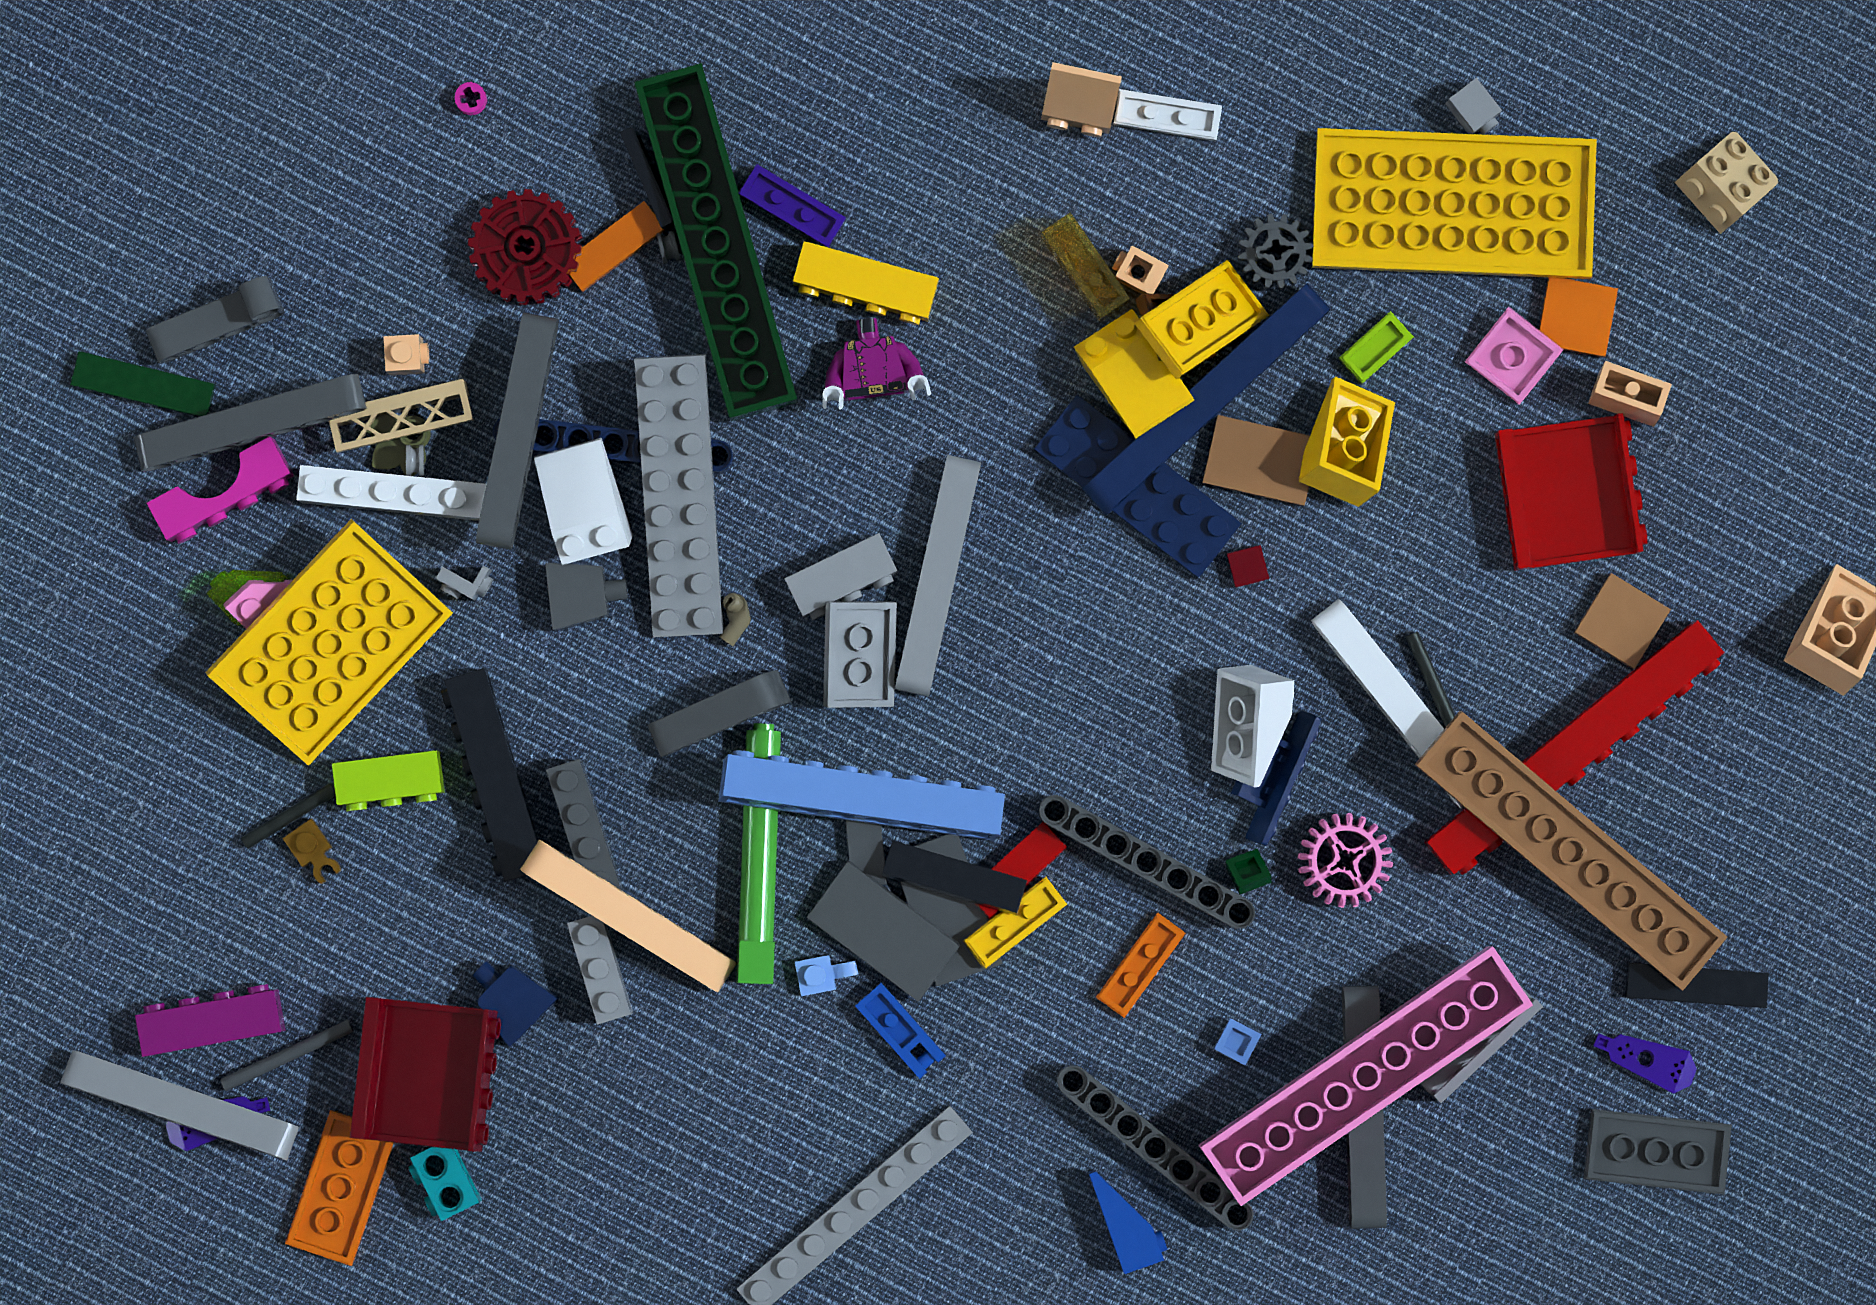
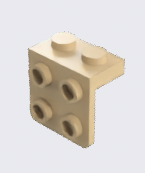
(1727, 181)

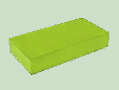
(1375, 347)

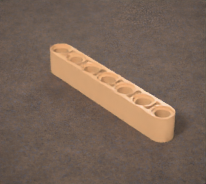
(628, 916)

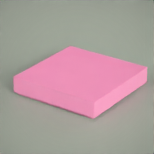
(1514, 355)

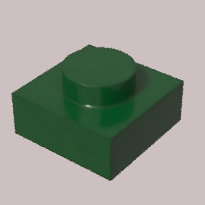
(1248, 871)

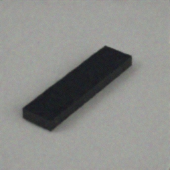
(954, 877)
(1707, 987)

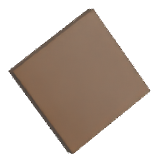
(1622, 621)

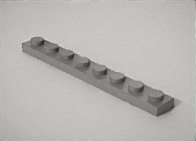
(855, 1209)

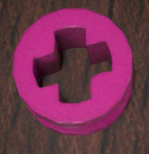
(464, 107)

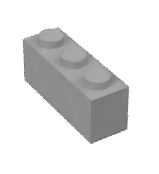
(842, 576)
(600, 969)

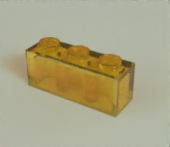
(1085, 267)

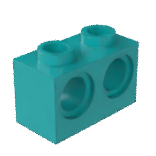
(454, 1175)

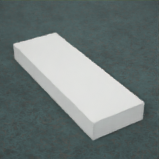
(1167, 115)

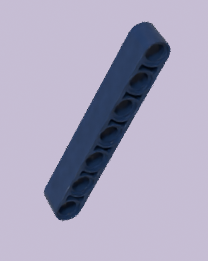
(631, 441)

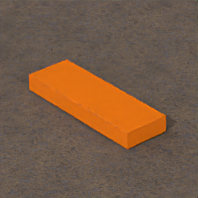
(615, 245)
(1140, 965)

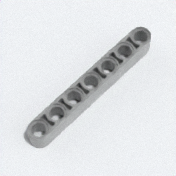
(938, 575)
(179, 1105)

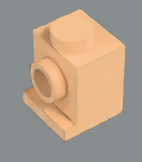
(1153, 270)

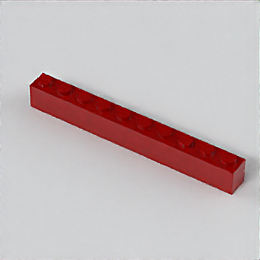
(1591, 735)

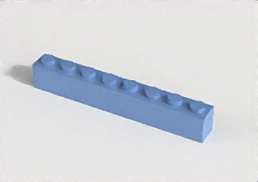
(861, 796)

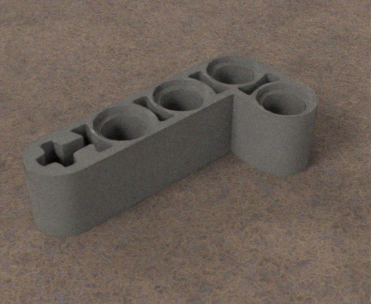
(218, 320)
(719, 712)

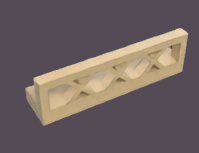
(403, 403)

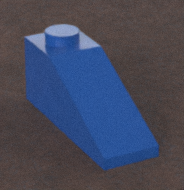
(1130, 1232)

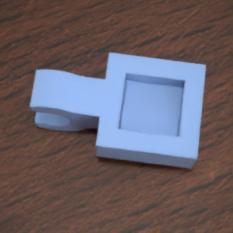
(819, 974)

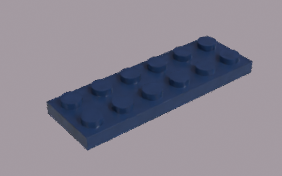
(1161, 509)

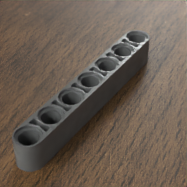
(250, 422)
(517, 431)
(1163, 866)
(1145, 1131)
(1365, 1141)

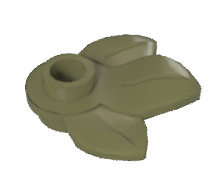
(393, 452)

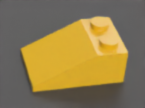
(1132, 375)
(1348, 443)

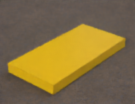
(1201, 319)

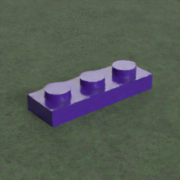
(792, 206)

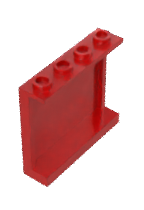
(1570, 492)

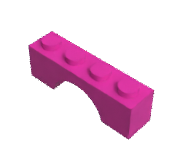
(260, 470)

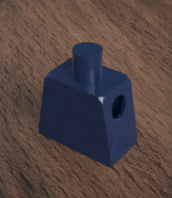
(515, 997)

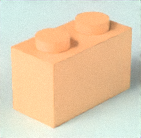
(1629, 393)

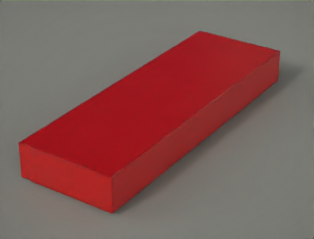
(1029, 858)

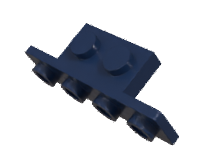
(1279, 779)

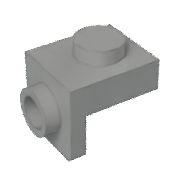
(455, 585)

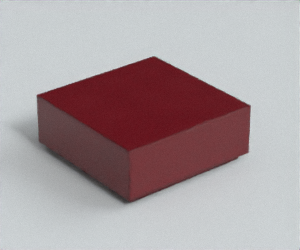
(1247, 566)

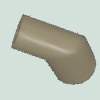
(738, 617)

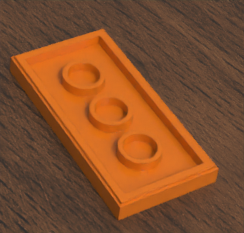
(339, 1192)

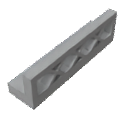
(1451, 1076)

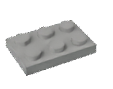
(859, 654)

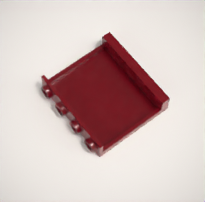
(425, 1074)

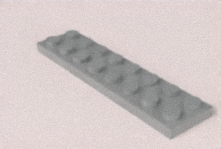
(679, 495)

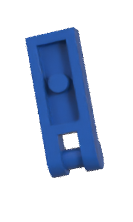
(899, 1029)

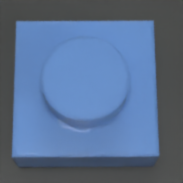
(1237, 1041)

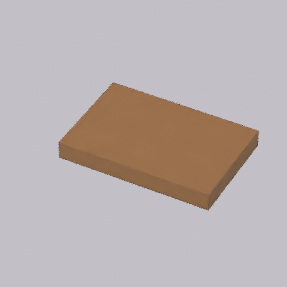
(1256, 460)

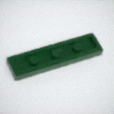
(142, 384)

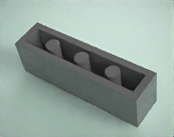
(582, 820)

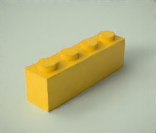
(866, 282)

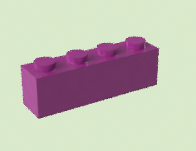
(209, 1022)

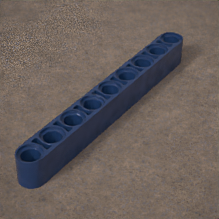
(1209, 397)

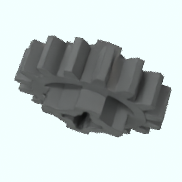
(1273, 236)

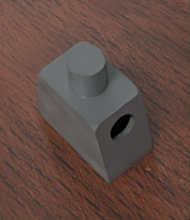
(580, 594)

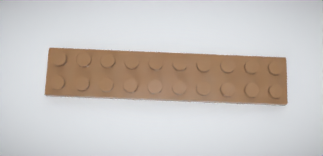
(1571, 850)

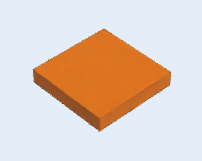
(1578, 315)

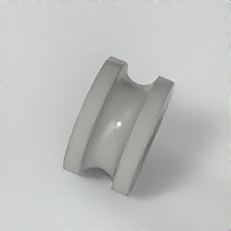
(414, 460)

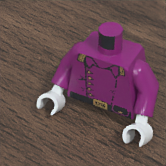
(872, 368)

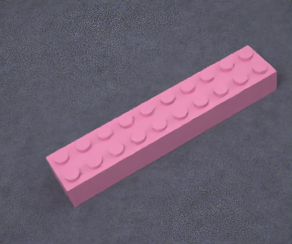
(1365, 1075)

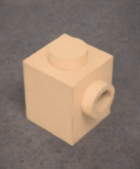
(405, 354)

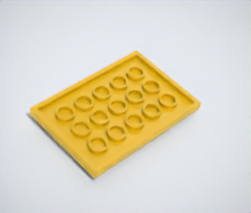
(329, 642)

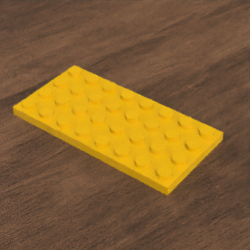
(1454, 203)

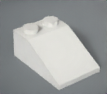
(582, 501)
(1249, 721)

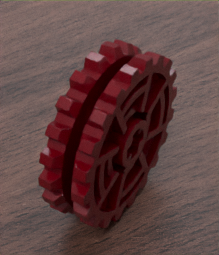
(530, 220)

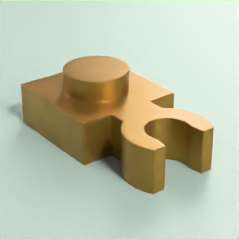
(309, 846)

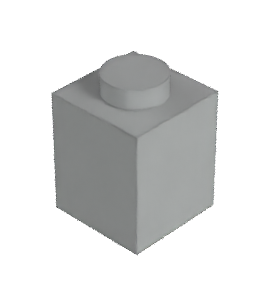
(1474, 108)

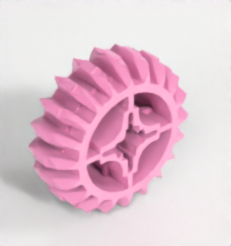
(1361, 886)

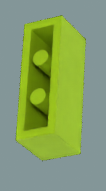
(388, 780)

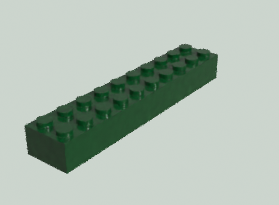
(716, 242)

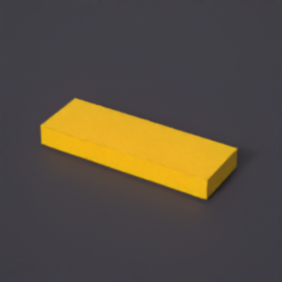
(1007, 930)

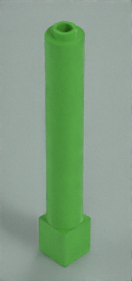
(758, 874)

